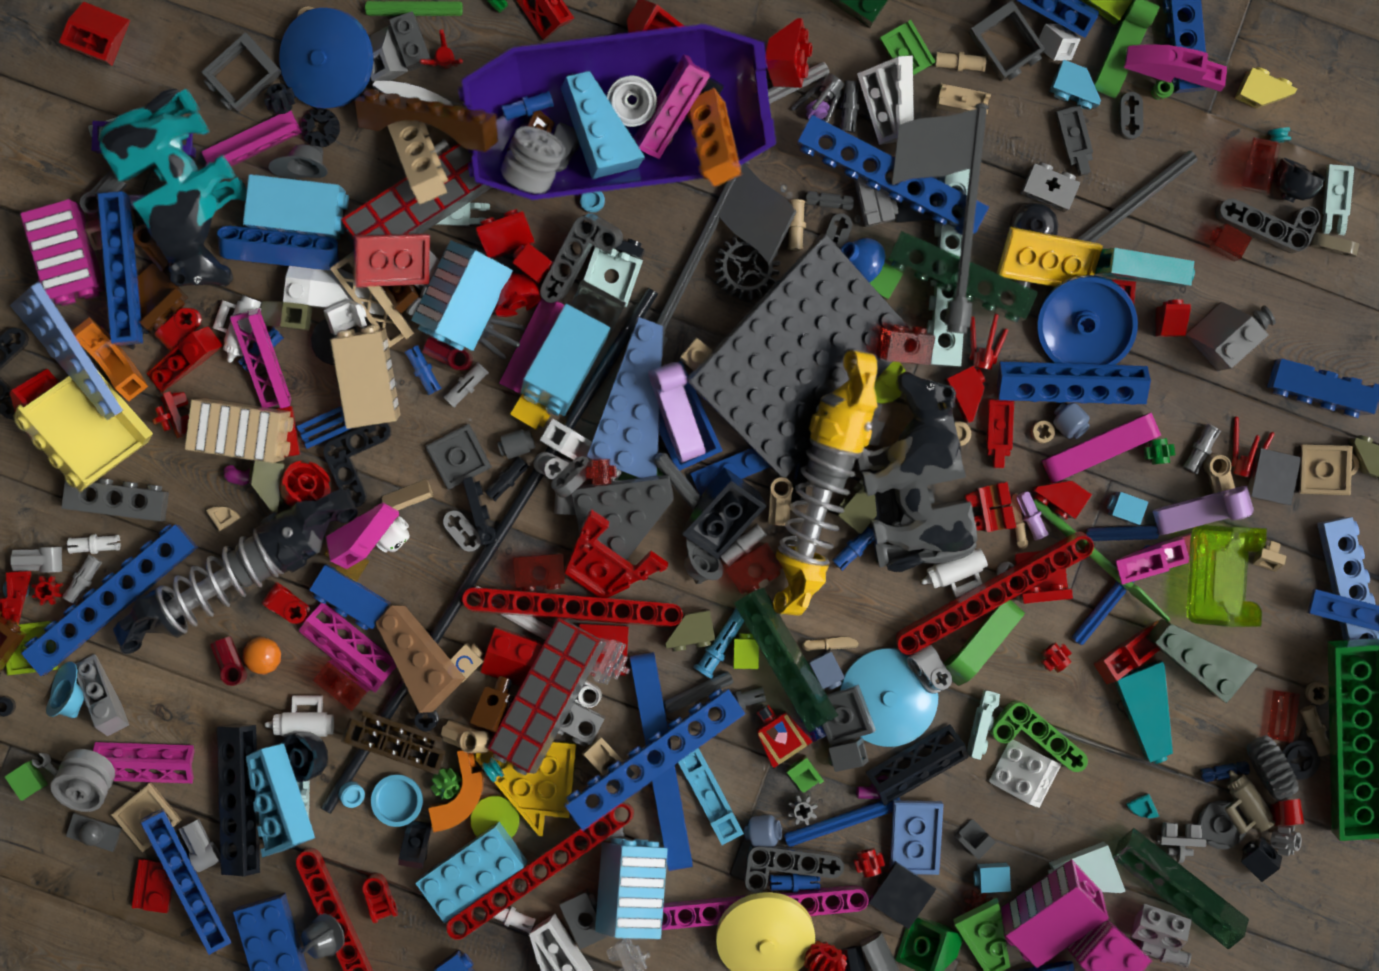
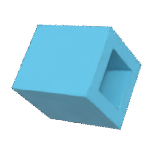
(1127, 507)
(992, 877)

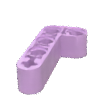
(676, 411)
(1203, 510)

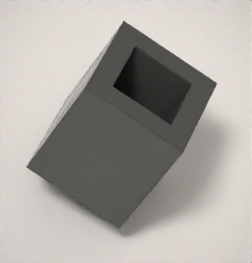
(848, 755)

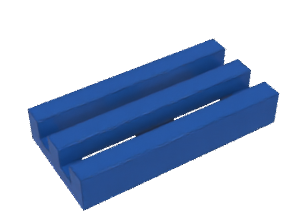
(305, 436)

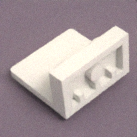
(1025, 773)

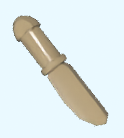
(1022, 541)
(832, 643)

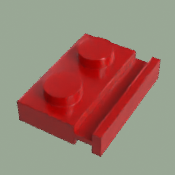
(152, 887)

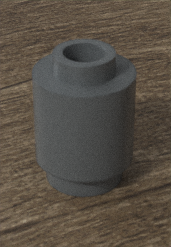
(516, 443)

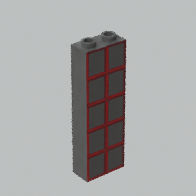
(399, 210)
(546, 697)

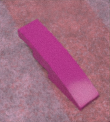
(1154, 559)

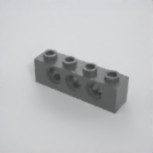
(154, 508)

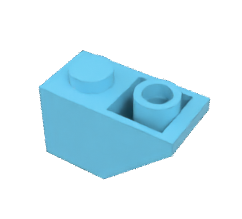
(1075, 84)

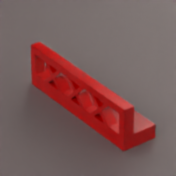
(554, 10)

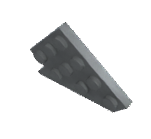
(629, 507)

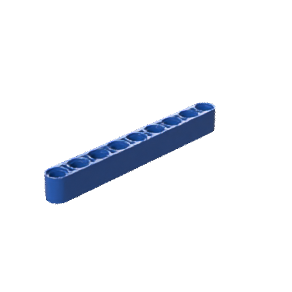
(666, 785)

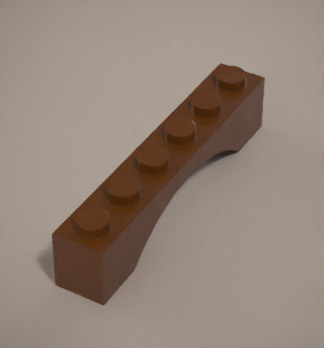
(468, 127)

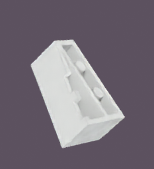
(889, 96)
(555, 947)

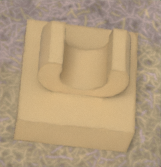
(1269, 557)

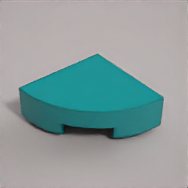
(1143, 806)

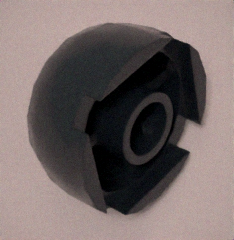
(1297, 181)
(1035, 218)
(306, 755)

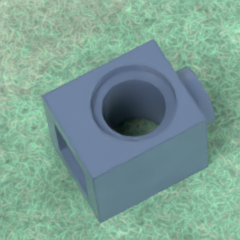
(827, 670)

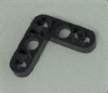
(17, 348)
(345, 460)

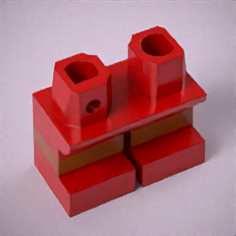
(988, 497)

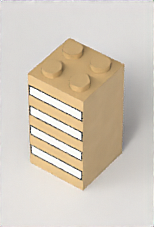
(365, 376)
(238, 430)

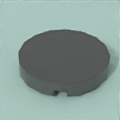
(1218, 827)

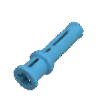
(718, 655)

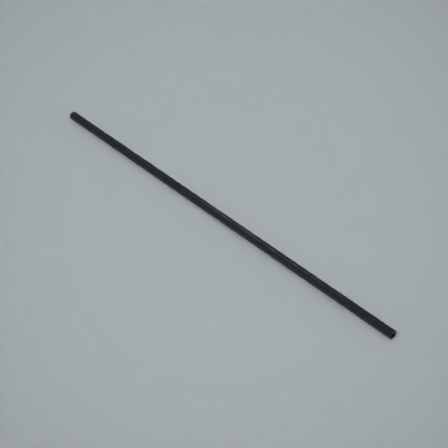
(501, 532)

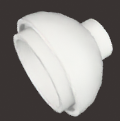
(646, 100)

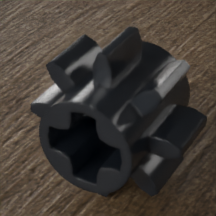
(279, 98)

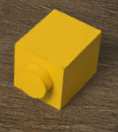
(531, 414)

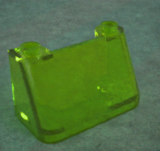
(1220, 575)

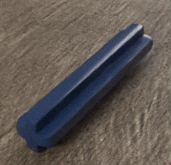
(1122, 533)

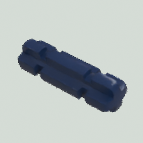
(1221, 772)

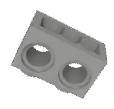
(578, 715)
(1161, 928)

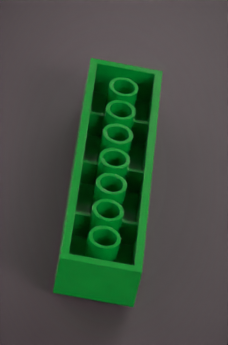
(1354, 738)

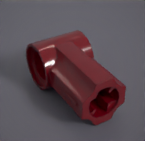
(446, 353)
(228, 658)

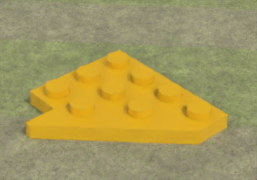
(541, 792)

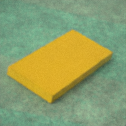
(1046, 257)

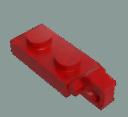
(1000, 430)

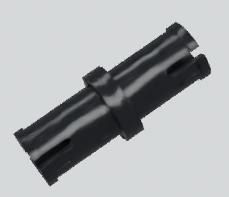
(507, 478)

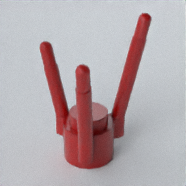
(443, 56)
(985, 357)
(1244, 465)

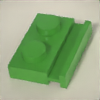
(908, 42)

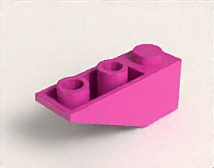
(357, 539)

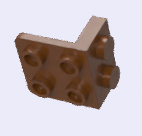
(158, 297)

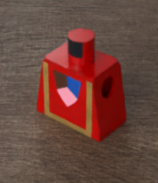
(780, 735)

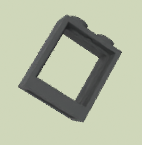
(1011, 11)
(227, 57)

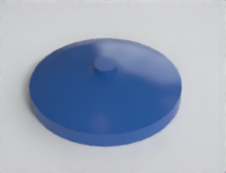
(326, 58)
(1087, 322)

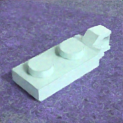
(982, 723)

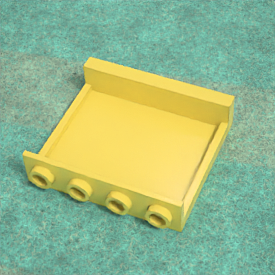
(79, 437)

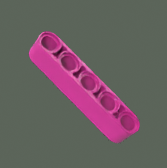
(1101, 447)

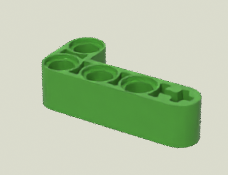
(1130, 32)
(983, 642)
(1043, 738)

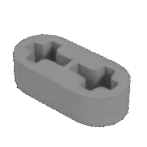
(457, 534)

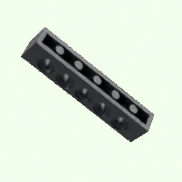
(236, 809)

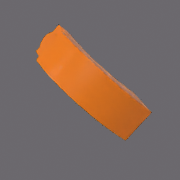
(112, 359)
(453, 812)

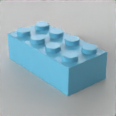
(471, 872)

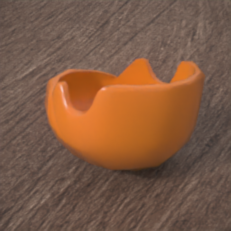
(261, 655)

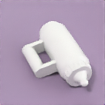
(231, 342)
(950, 572)
(292, 722)

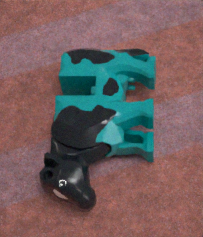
(184, 208)

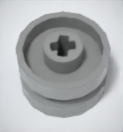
(83, 780)

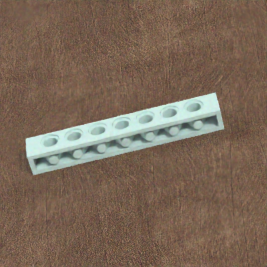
(952, 354)

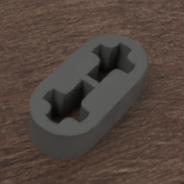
(1137, 116)
(843, 237)
(571, 477)

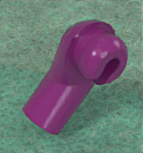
(236, 476)
(869, 792)

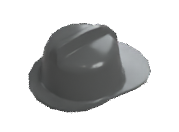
(300, 163)
(701, 564)
(322, 937)

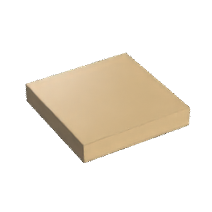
(1326, 469)
(139, 806)

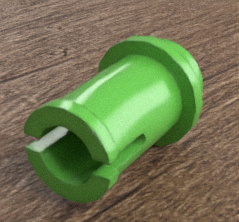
(1166, 86)

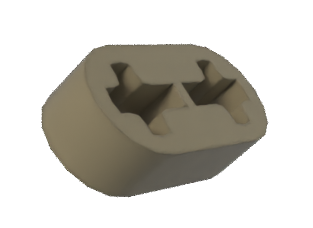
(1335, 245)

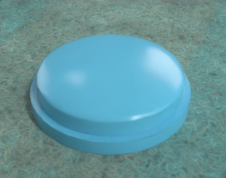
(397, 800)

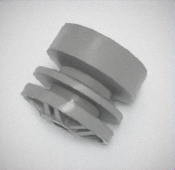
(533, 159)

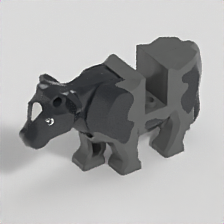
(922, 456)

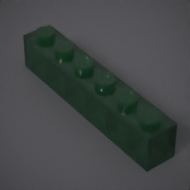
(786, 659)
(1181, 888)

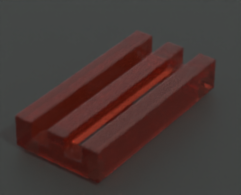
(1292, 716)

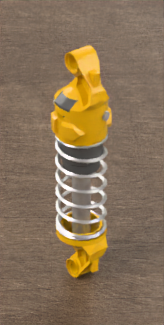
(838, 437)

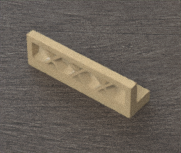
(382, 299)

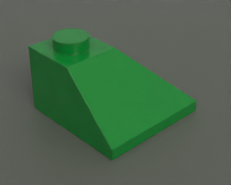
(929, 946)

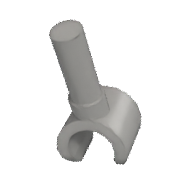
(46, 763)

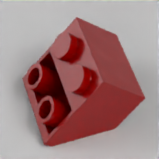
(95, 33)
(788, 55)
(506, 234)

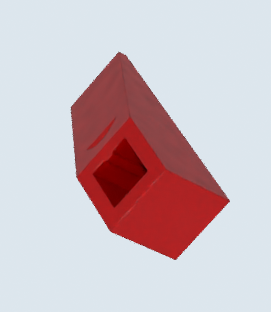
(184, 358)

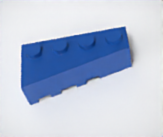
(1324, 388)

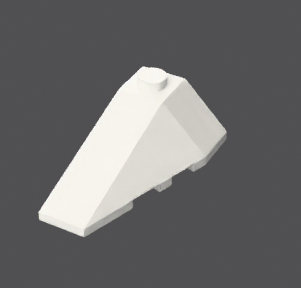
(322, 289)

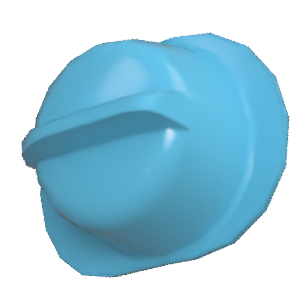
(65, 694)

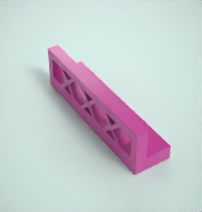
(671, 107)
(255, 139)
(531, 343)
(269, 358)
(345, 650)
(146, 757)

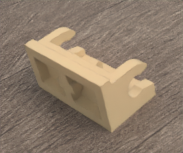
(960, 99)

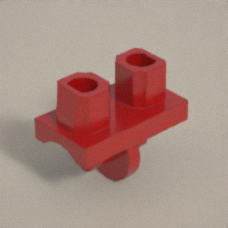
(171, 403)

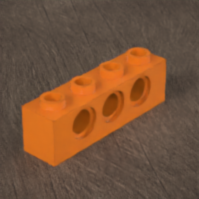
(713, 138)

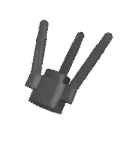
(830, 88)
(488, 330)

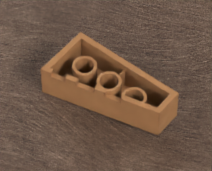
(419, 659)

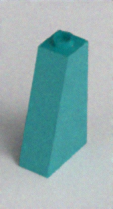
(1145, 267)
(1147, 707)

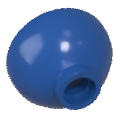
(866, 256)

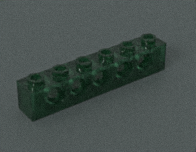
(1021, 295)

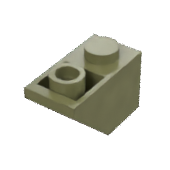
(287, 315)
(1367, 455)
(266, 479)
(858, 509)
(692, 629)

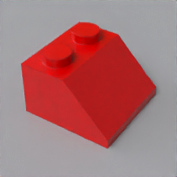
(510, 655)

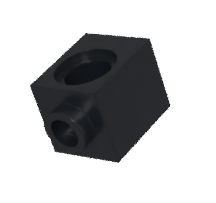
(1261, 858)

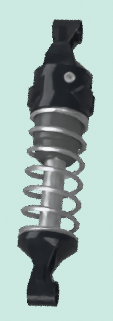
(277, 546)

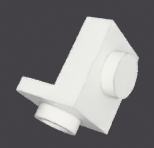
(345, 316)

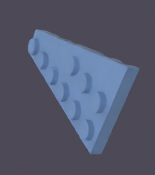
(49, 327)
(632, 413)

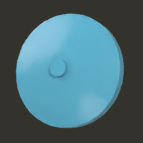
(893, 697)

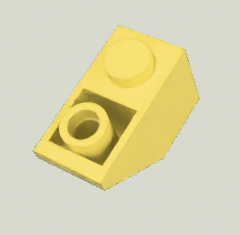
(1262, 89)

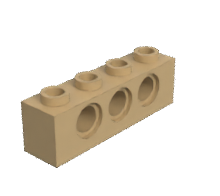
(418, 160)

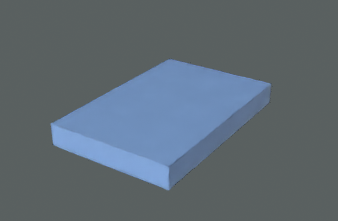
(917, 835)

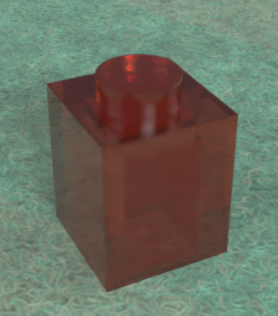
(1229, 242)

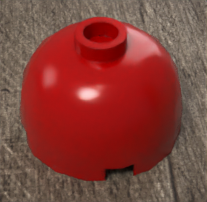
(517, 293)
(304, 483)

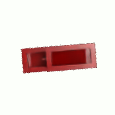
(1126, 656)

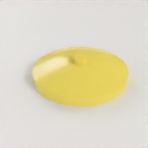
(765, 934)

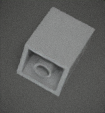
(1226, 336)

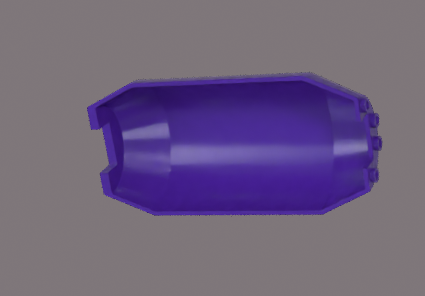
(652, 55)

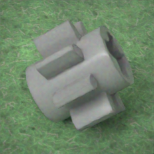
(809, 812)
(1286, 840)

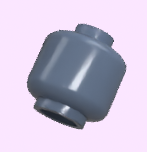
(1071, 420)
(763, 831)

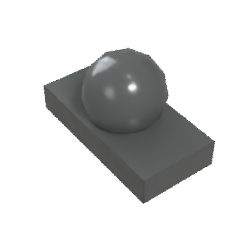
(93, 832)

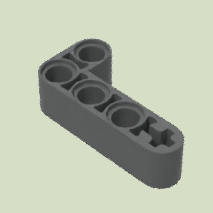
(1264, 220)
(575, 260)
(793, 866)

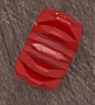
(824, 958)

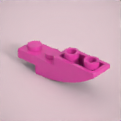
(1173, 61)

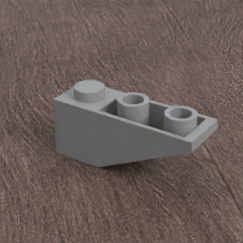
(100, 697)

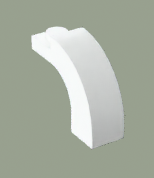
(568, 442)

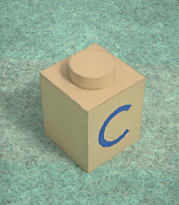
(468, 659)

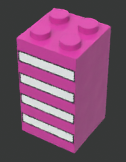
(63, 252)
(1053, 913)
(1108, 950)

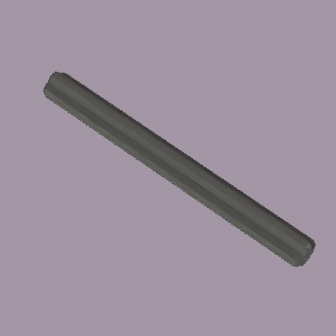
(1139, 197)

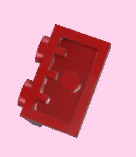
(1049, 590)

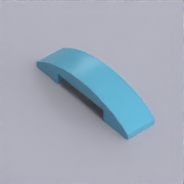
(710, 797)

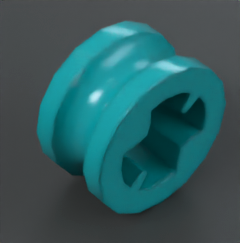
(1280, 134)
(493, 769)

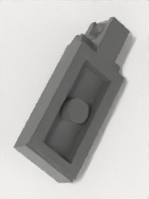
(1075, 138)

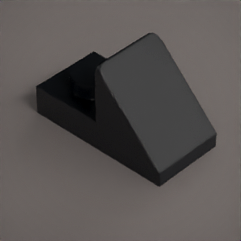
(415, 845)

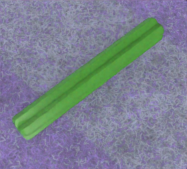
(419, 8)

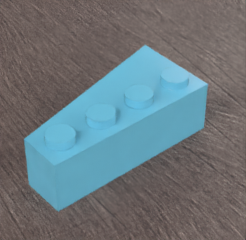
(599, 129)
(278, 801)

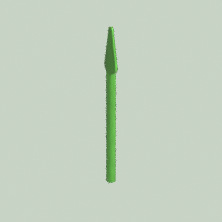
(1134, 590)

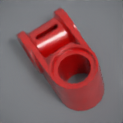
(176, 329)
(283, 601)
(1287, 812)
(381, 902)

